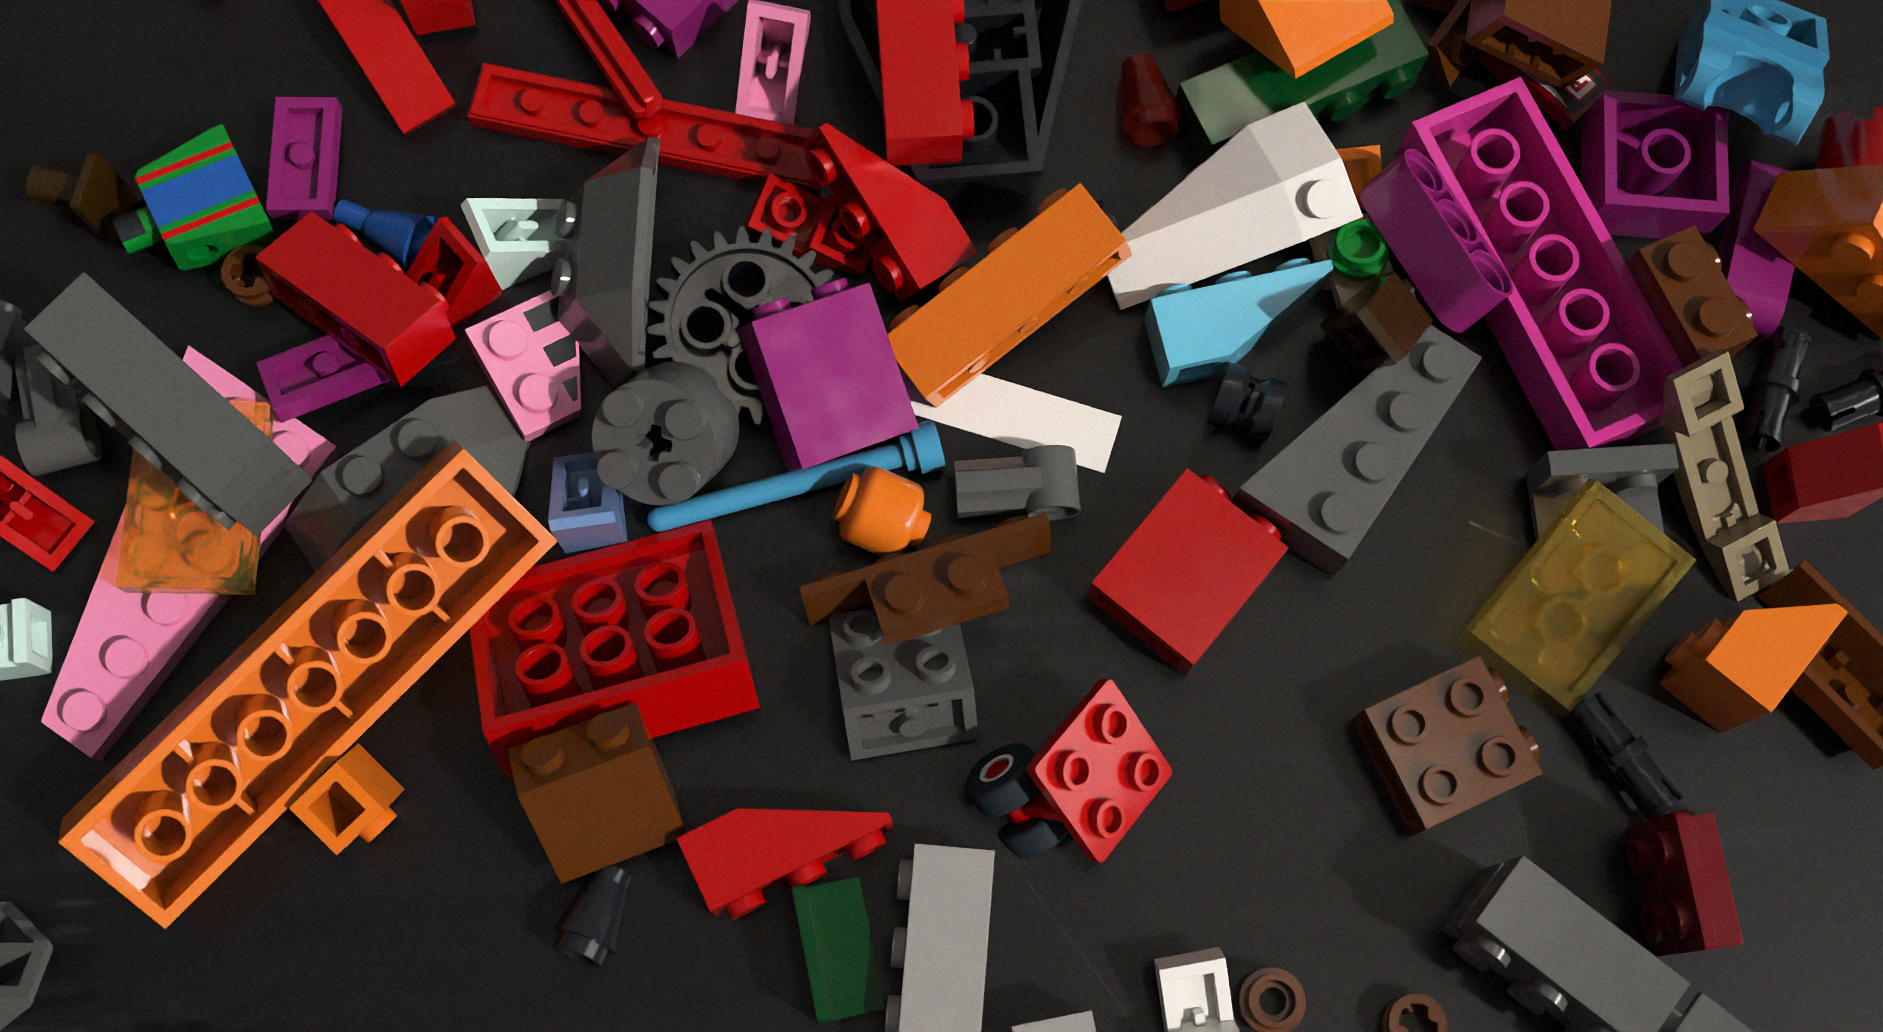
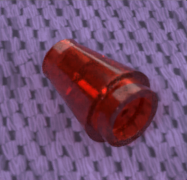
(1147, 102)

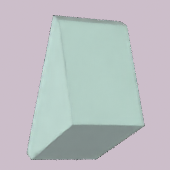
(515, 236)

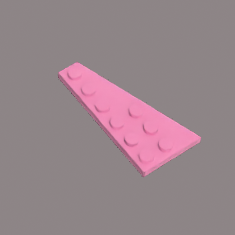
(137, 639)

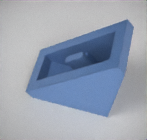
(582, 508)

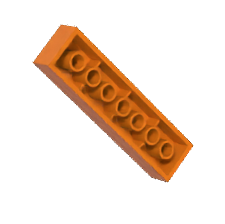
(304, 686)

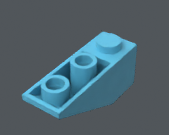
(1208, 327)

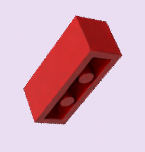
(922, 79)
(357, 297)

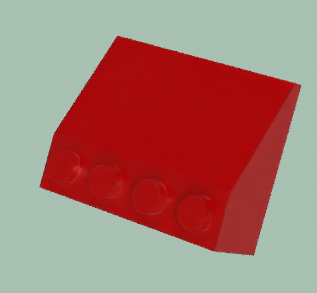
(612, 631)

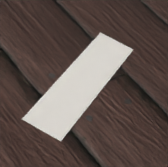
(1023, 418)

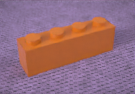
(1006, 294)

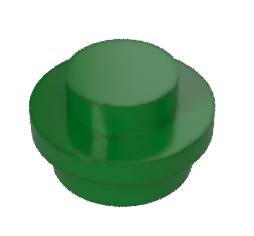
(1358, 250)

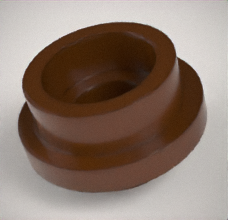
(1292, 997)

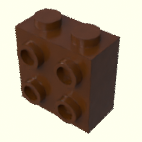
(1542, 37)
(1692, 296)
(1447, 744)
(596, 792)

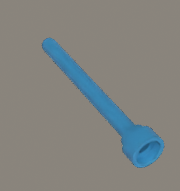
(915, 450)

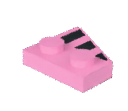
(530, 364)

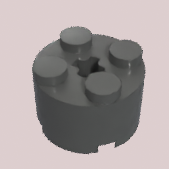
(664, 434)

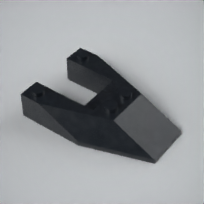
(1014, 81)

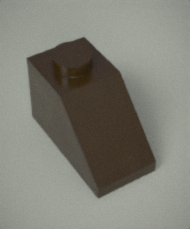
(1379, 323)

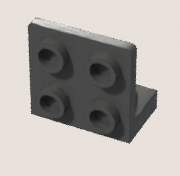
(1625, 471)
(901, 692)

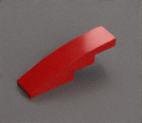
(390, 60)

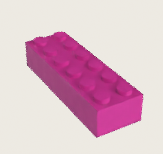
(1575, 314)

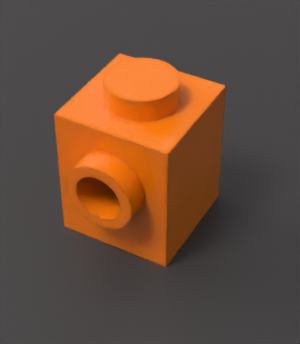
(349, 801)

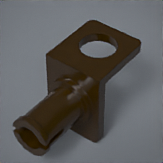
(93, 195)

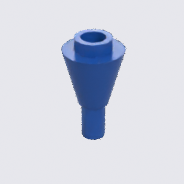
(393, 232)

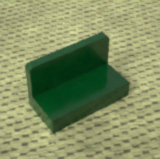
(838, 950)

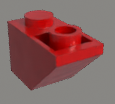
(1826, 476)

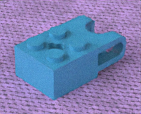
(1755, 61)

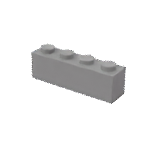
(944, 940)

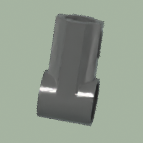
(56, 424)
(1032, 484)

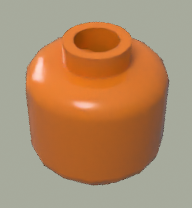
(881, 512)

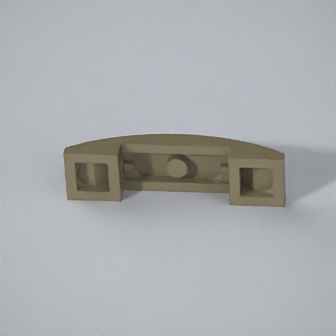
(1714, 477)

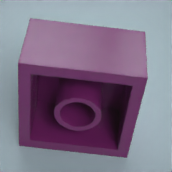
(1655, 164)

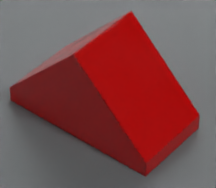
(455, 271)
(37, 517)

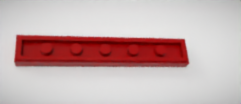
(599, 121)

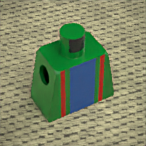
(196, 204)

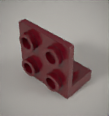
(1683, 883)

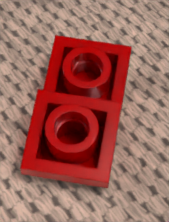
(810, 220)

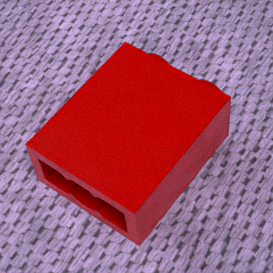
(1187, 570)

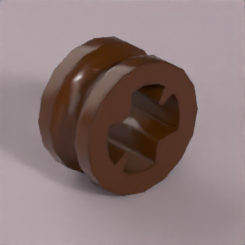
(242, 262)
(1430, 1014)

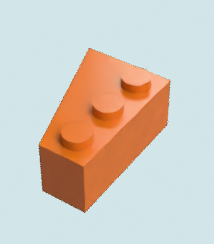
(1833, 233)

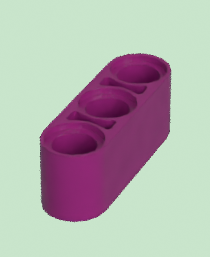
(1436, 241)
(1747, 260)

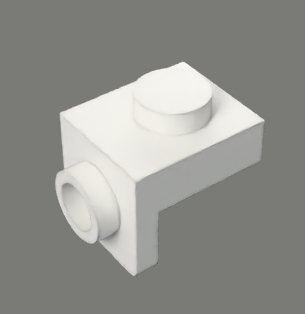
(1195, 992)

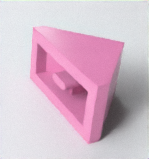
(774, 61)

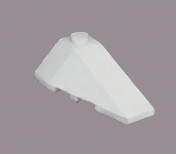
(1247, 200)

